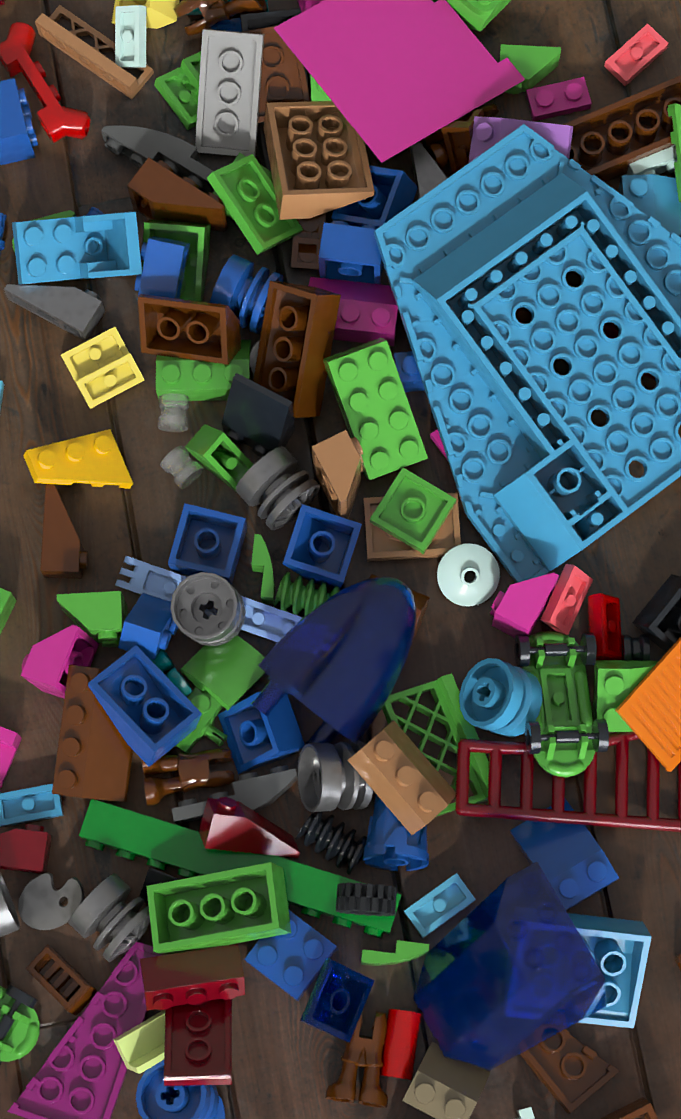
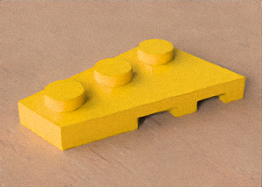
(82, 459)

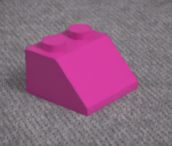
(522, 604)
(49, 659)

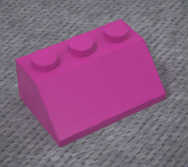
(364, 310)

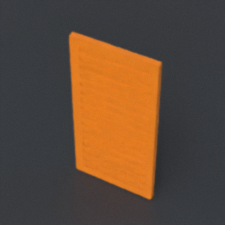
(655, 709)

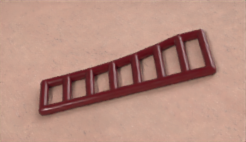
(557, 813)

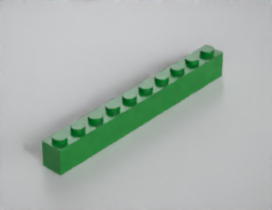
(183, 849)

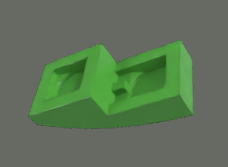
(262, 563)
(404, 952)

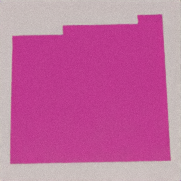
(396, 66)

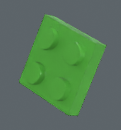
(413, 510)

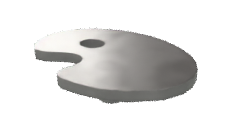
(41, 902)

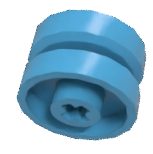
(500, 697)

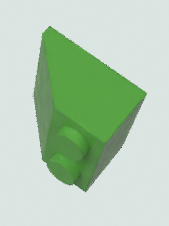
(97, 614)

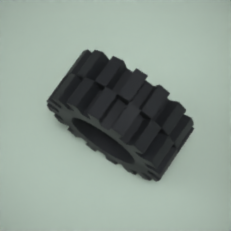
(366, 899)

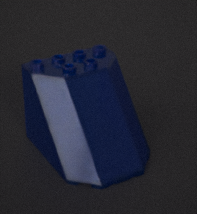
(508, 975)

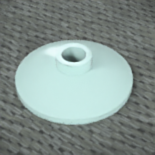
(455, 565)

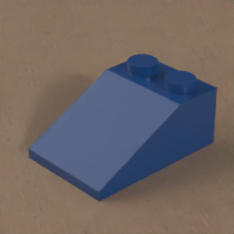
(144, 705)
(567, 857)

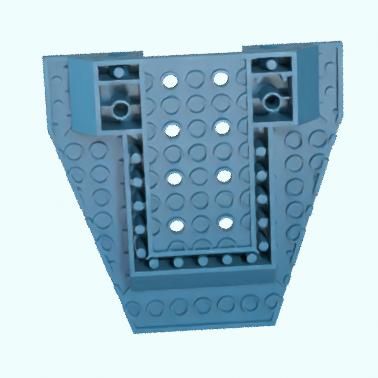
(512, 428)

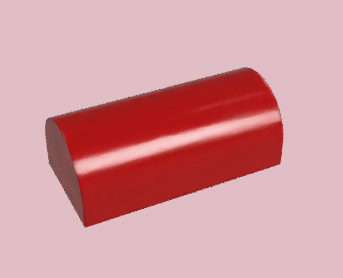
(606, 625)
(400, 1044)

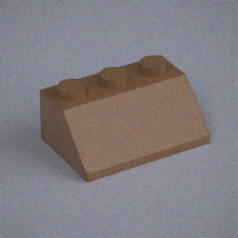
(338, 470)
(403, 778)

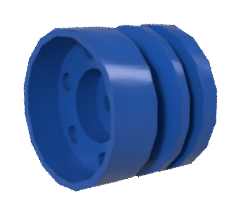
(243, 291)

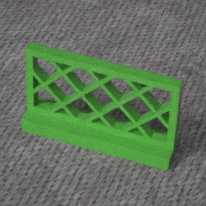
(447, 702)

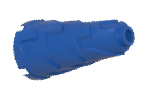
(391, 843)

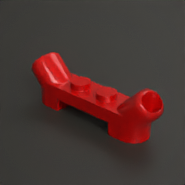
(55, 119)

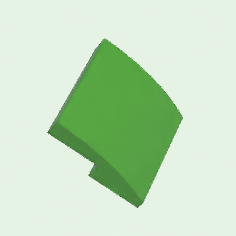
(181, 89)
(225, 670)

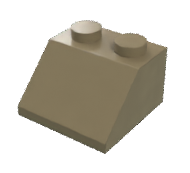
(445, 1086)

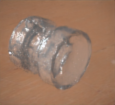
(173, 412)
(181, 467)

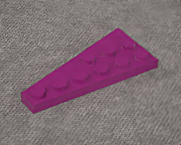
(86, 1067)

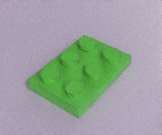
(252, 203)

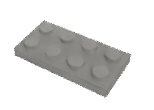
(229, 92)

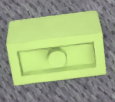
(143, 1044)

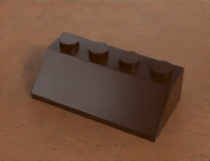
(294, 342)
(91, 752)

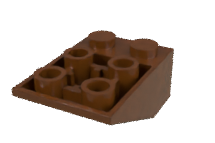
(167, 197)

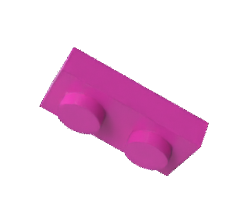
(558, 99)

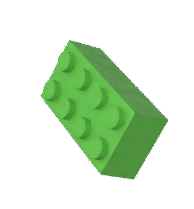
(375, 407)
(218, 909)

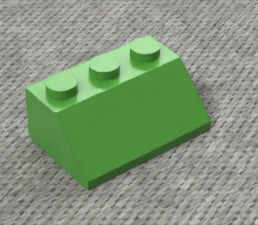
(199, 378)

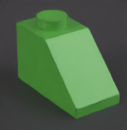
(532, 63)
(219, 455)

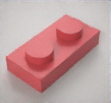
(636, 54)
(566, 599)

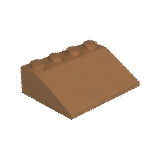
(314, 159)

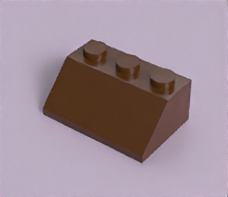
(188, 329)

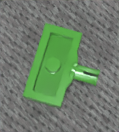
(209, 708)

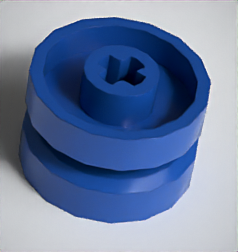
(162, 1101)

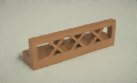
(90, 56)

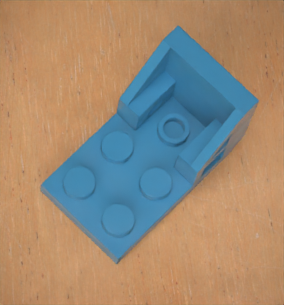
(77, 248)

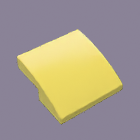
(102, 367)

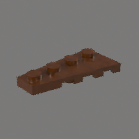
(568, 1069)

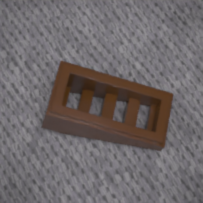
(82, 996)

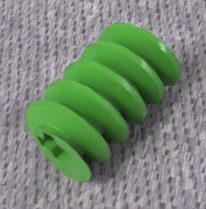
(301, 596)

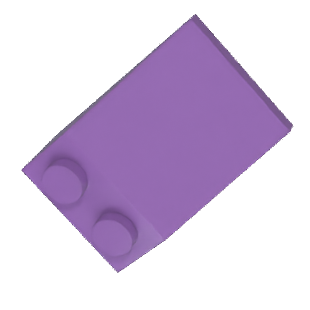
(491, 130)

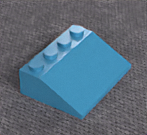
(621, 954)

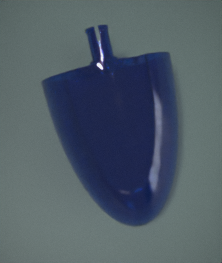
(344, 657)

